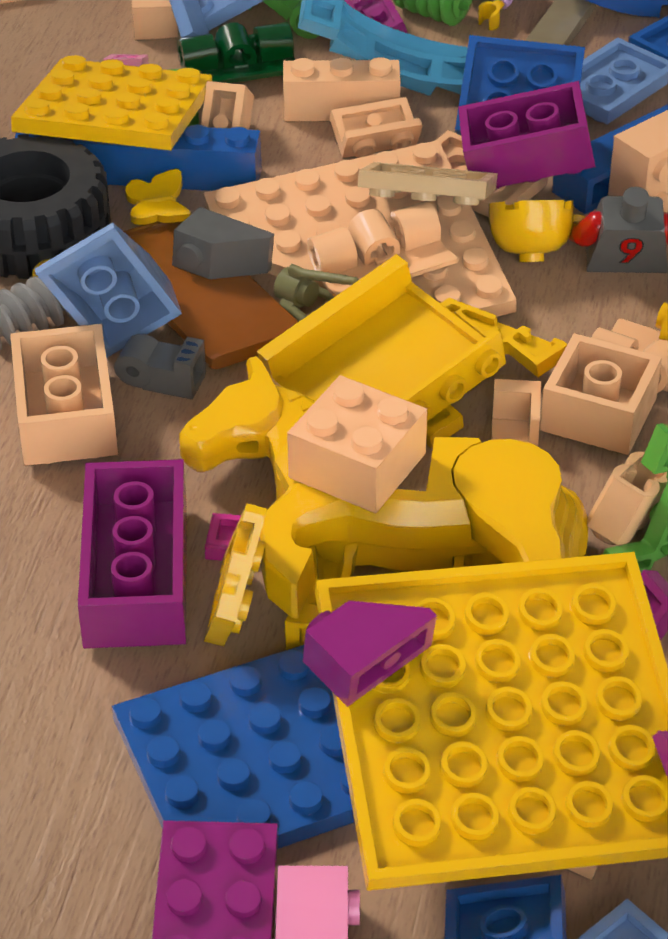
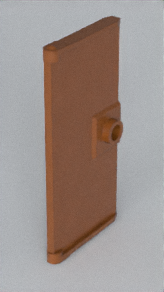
(227, 313)

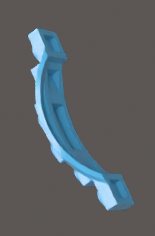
(356, 36)

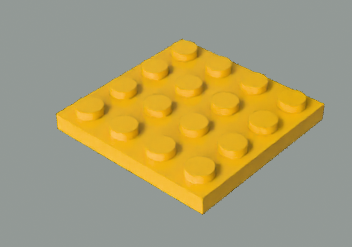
(113, 103)

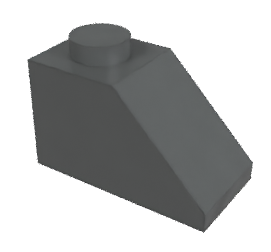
(221, 246)

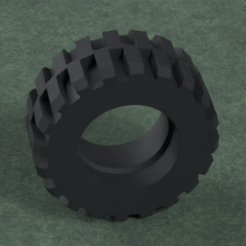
(48, 200)

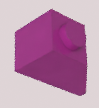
(365, 644)

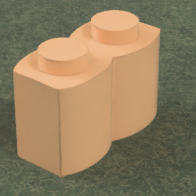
(626, 501)

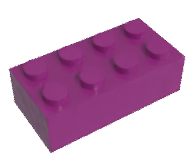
(133, 554)

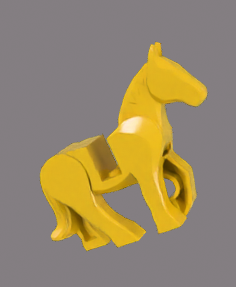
(479, 504)

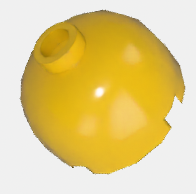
(531, 227)

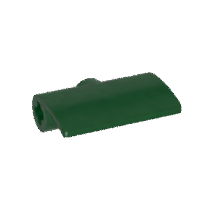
(236, 55)

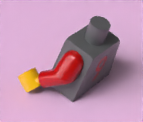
(624, 234)

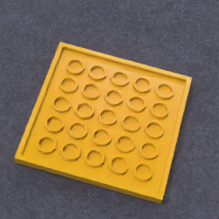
(516, 728)

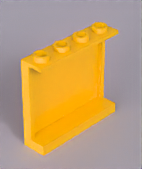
(388, 338)

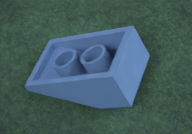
(111, 284)

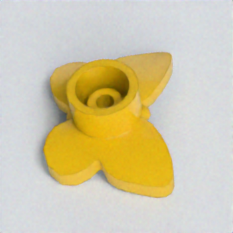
(157, 199)

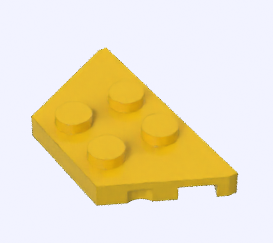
(237, 570)

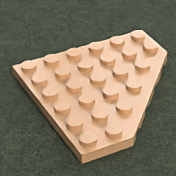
(328, 199)

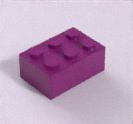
(527, 135)

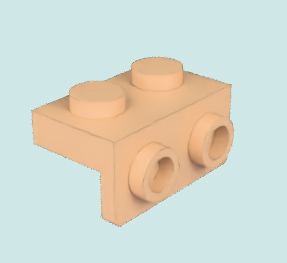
(375, 127)

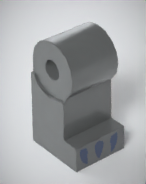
(162, 366)

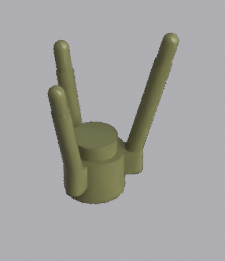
(298, 287)

